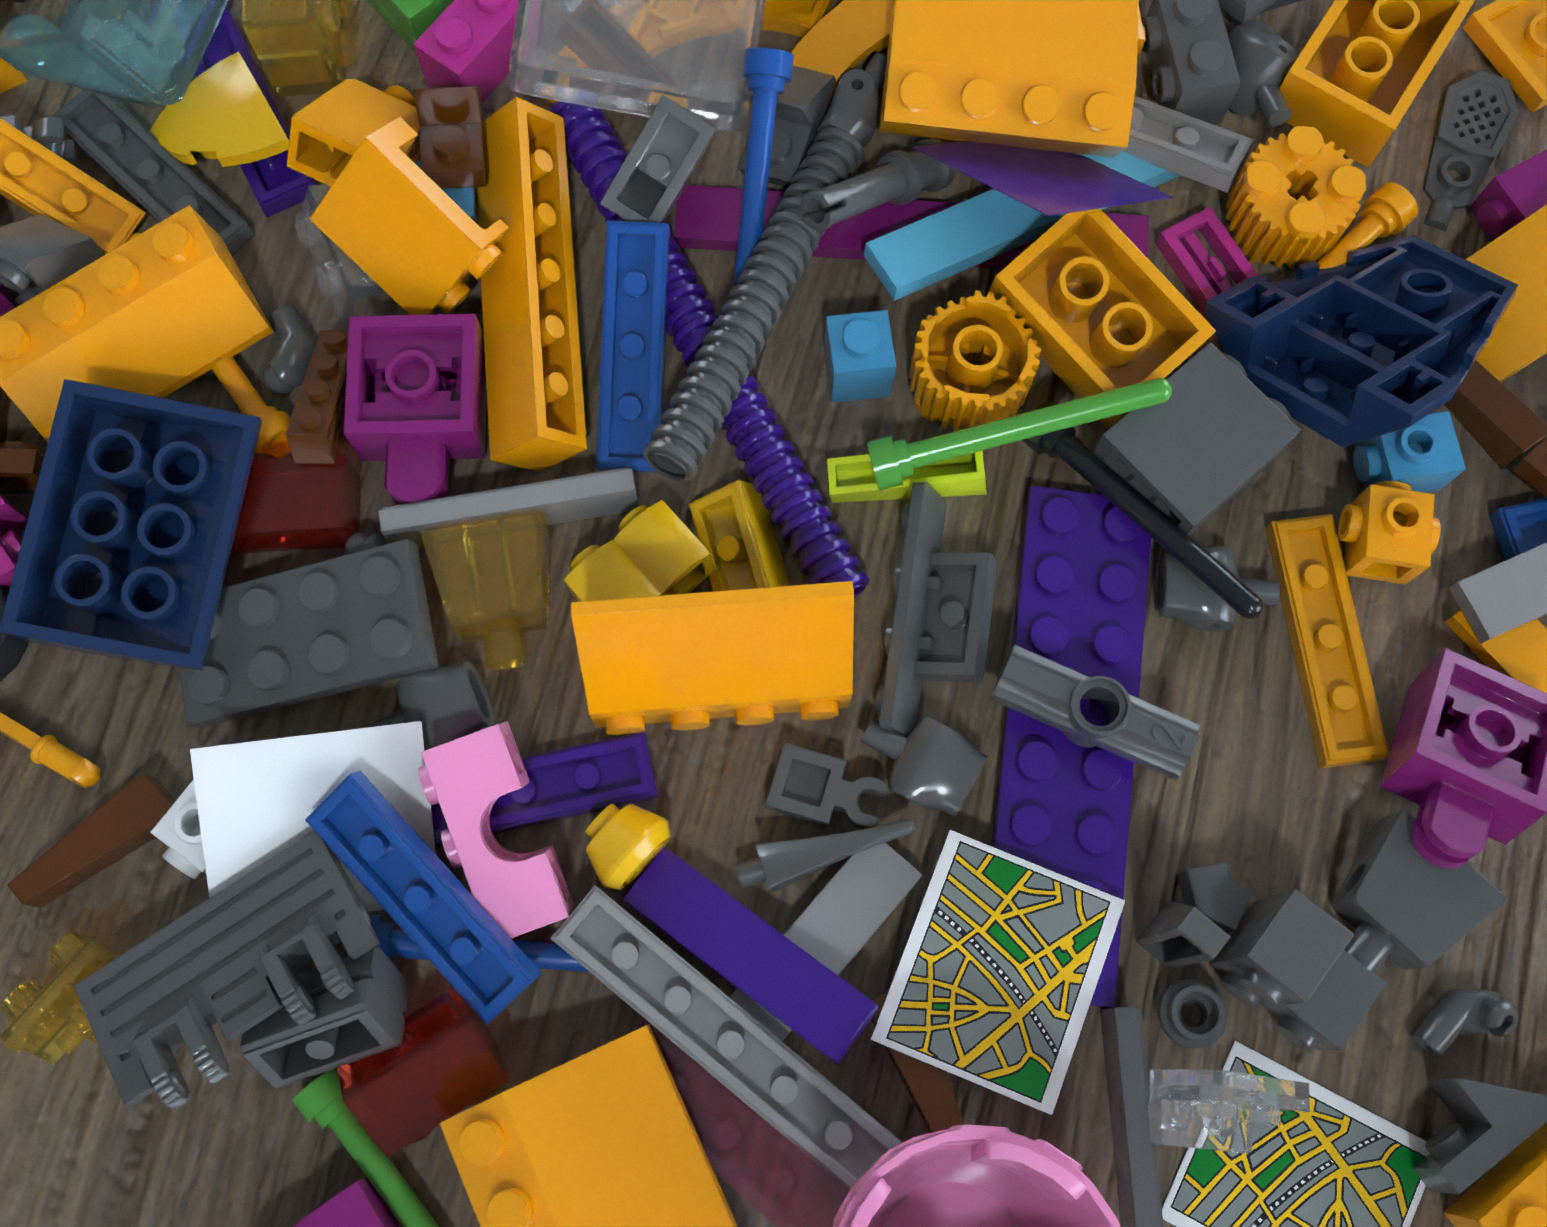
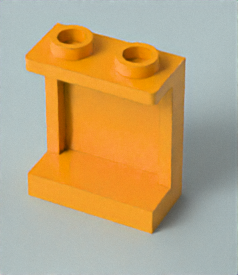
(405, 226)

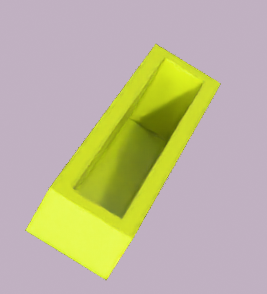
(854, 479)

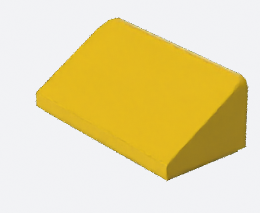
(740, 538)

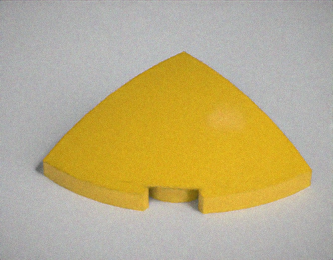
(221, 118)

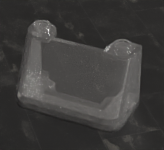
(635, 52)

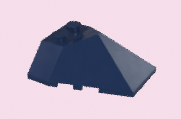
(1363, 340)

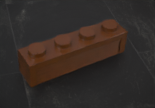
(320, 408)

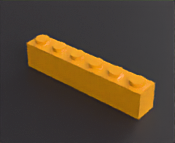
(530, 292)

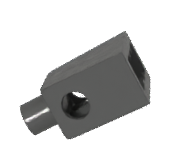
(1405, 903)

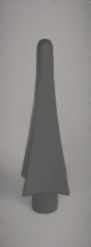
(791, 860)

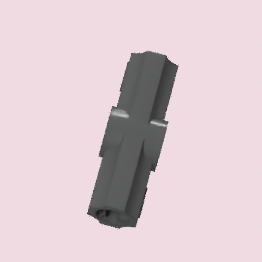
(1134, 726)

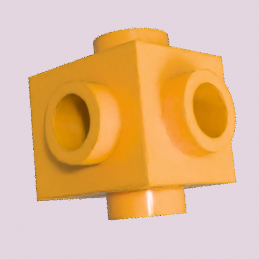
(1389, 533)

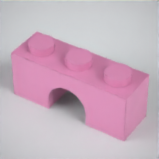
(466, 781)

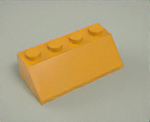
(132, 320)

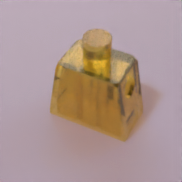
(494, 582)

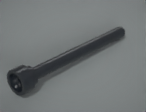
(1148, 518)

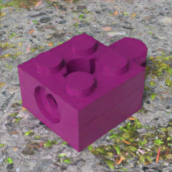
(416, 398)
(1469, 757)

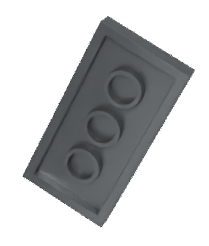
(313, 635)

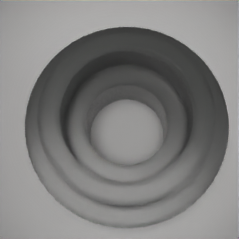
(1212, 1007)

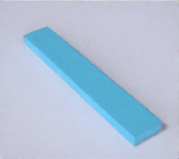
(974, 233)

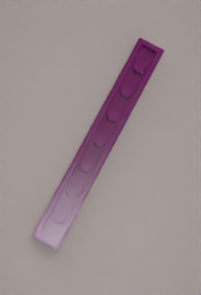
(711, 221)

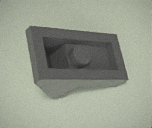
(796, 122)
(659, 164)
(1492, 1126)

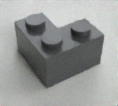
(1297, 969)

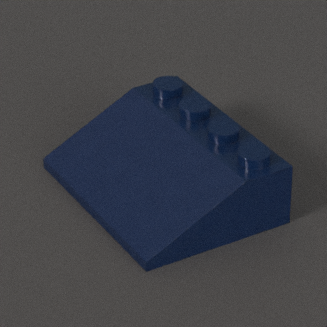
(131, 526)

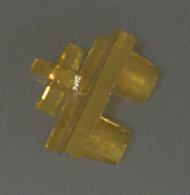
(51, 1017)

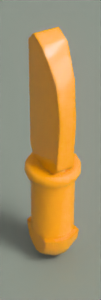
(52, 754)

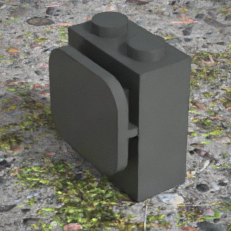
(1201, 441)

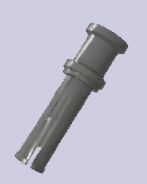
(896, 180)

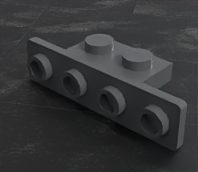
(938, 614)

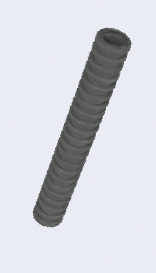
(749, 313)

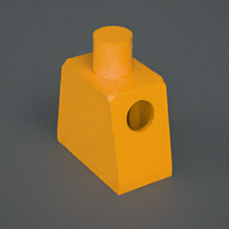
(336, 123)

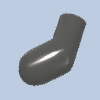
(292, 355)

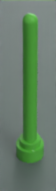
(897, 459)
(324, 1103)

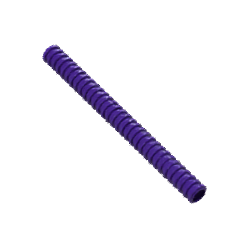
(749, 423)

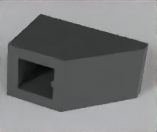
(41, 254)

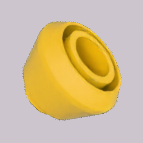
(625, 843)

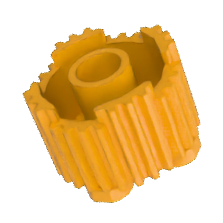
(1293, 199)
(980, 333)

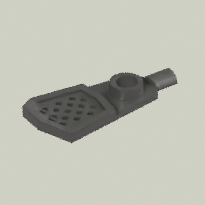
(1467, 141)

